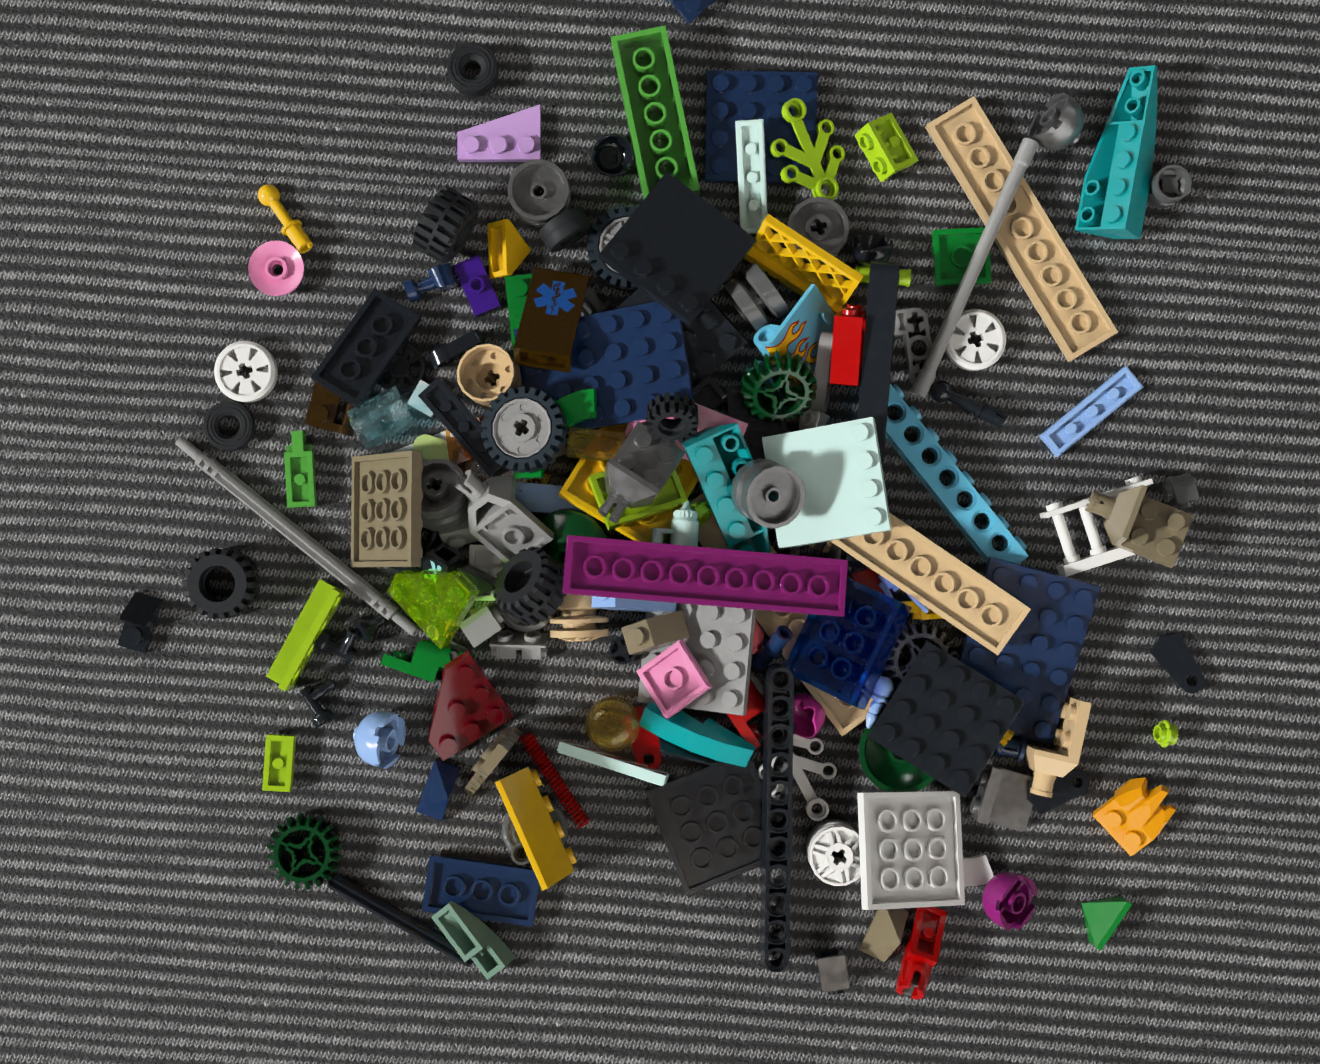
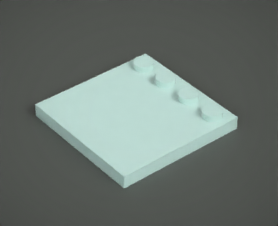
(840, 481)

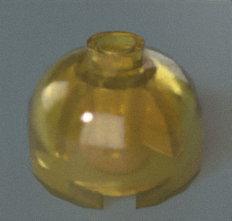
(612, 724)

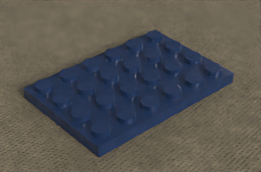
(627, 360)
(1043, 649)

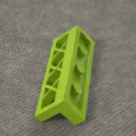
(304, 634)

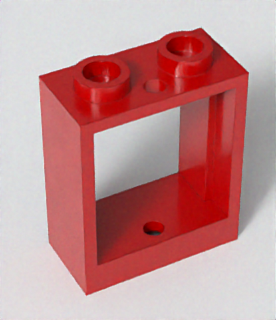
(848, 345)

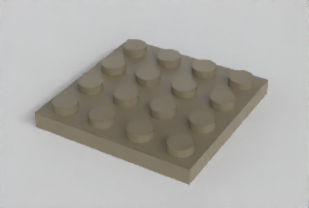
(386, 510)

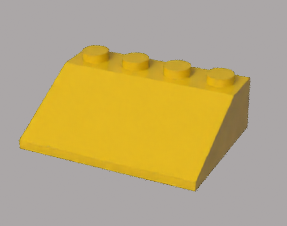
(535, 826)

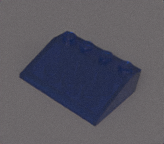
(849, 651)

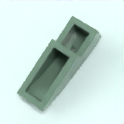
(473, 939)

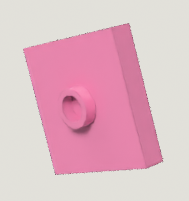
(674, 679)

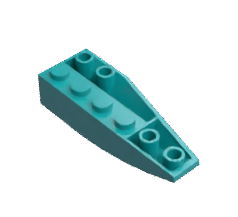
(1122, 164)
(716, 458)

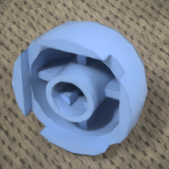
(378, 738)

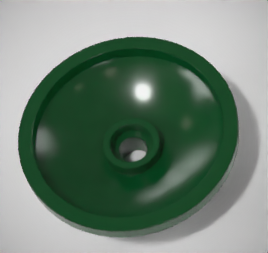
(569, 522)
(888, 769)

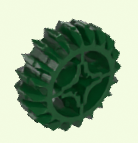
(773, 380)
(294, 845)

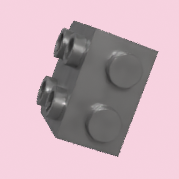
(1002, 798)

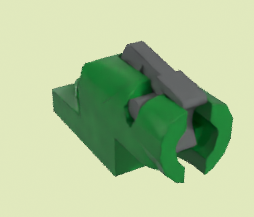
(426, 661)

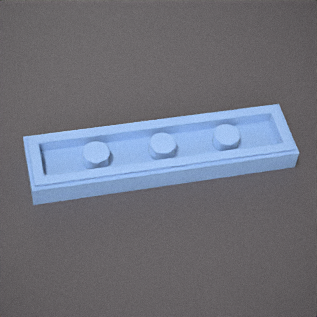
(1091, 411)

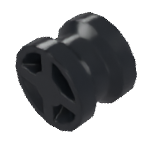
(619, 652)

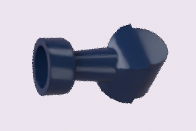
(439, 277)

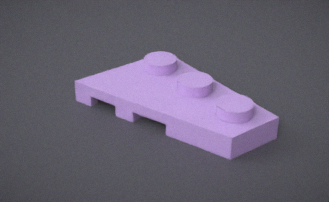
(503, 139)

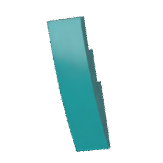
(703, 739)

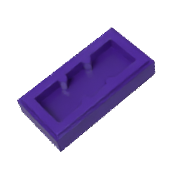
(477, 286)

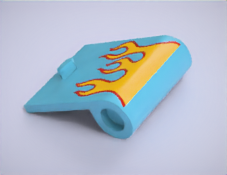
(799, 330)

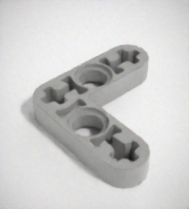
(903, 329)

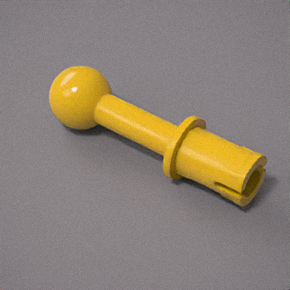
(270, 197)

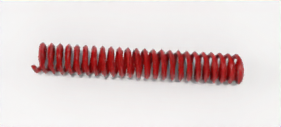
(532, 743)

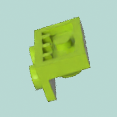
(885, 146)

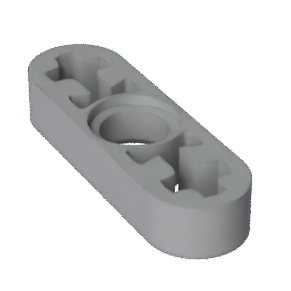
(822, 373)

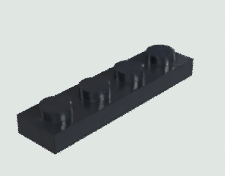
(459, 422)

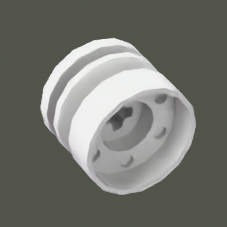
(830, 837)

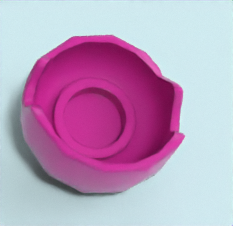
(808, 716)

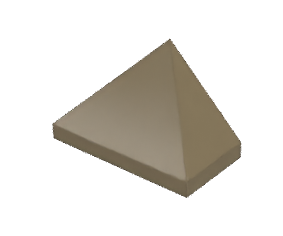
(884, 933)

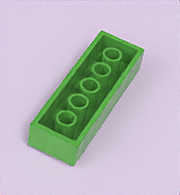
(653, 108)

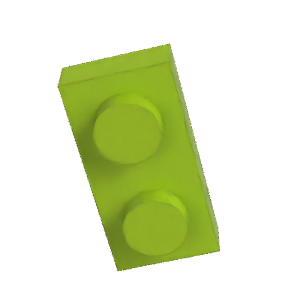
(279, 762)

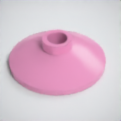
(266, 259)

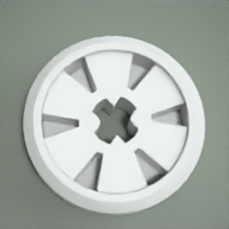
(990, 347)
(253, 356)

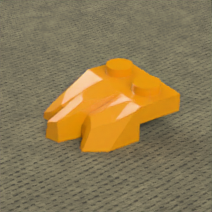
(1135, 814)

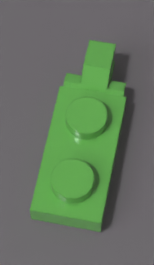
(300, 472)

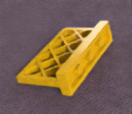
(793, 272)

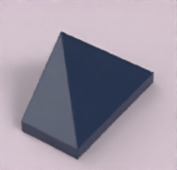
(438, 789)

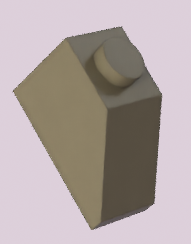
(655, 632)

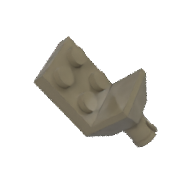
(1142, 524)

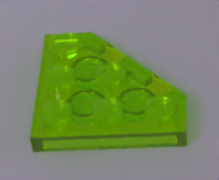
(434, 601)

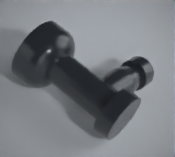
(343, 650)
(311, 699)

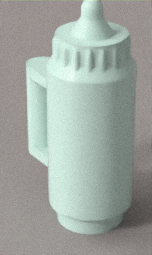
(683, 528)

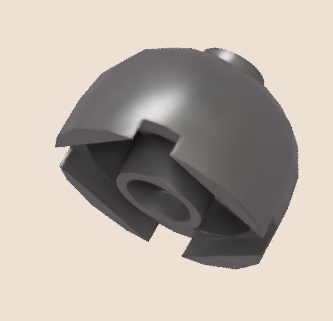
(1059, 124)

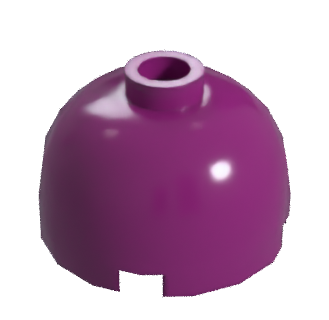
(1009, 899)

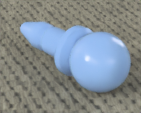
(883, 689)

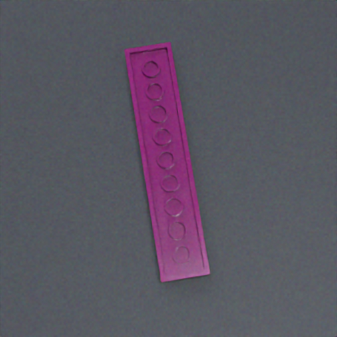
(704, 576)

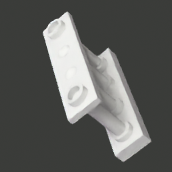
(1099, 554)

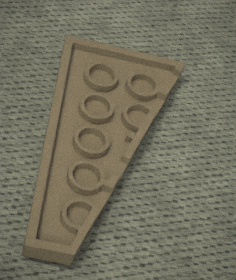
(492, 757)

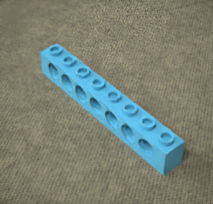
(946, 496)

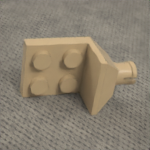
(1068, 745)

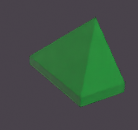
(1103, 917)

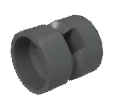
(1169, 186)

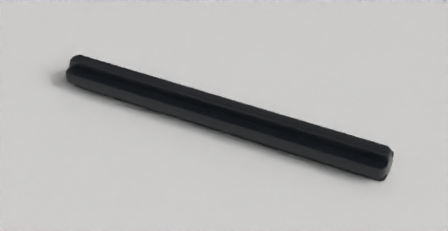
(394, 916)

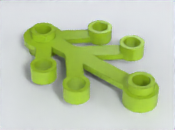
(810, 155)

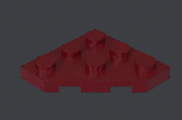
(465, 707)

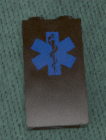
(550, 320)

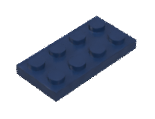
(483, 888)

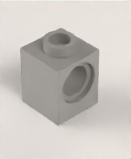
(482, 625)

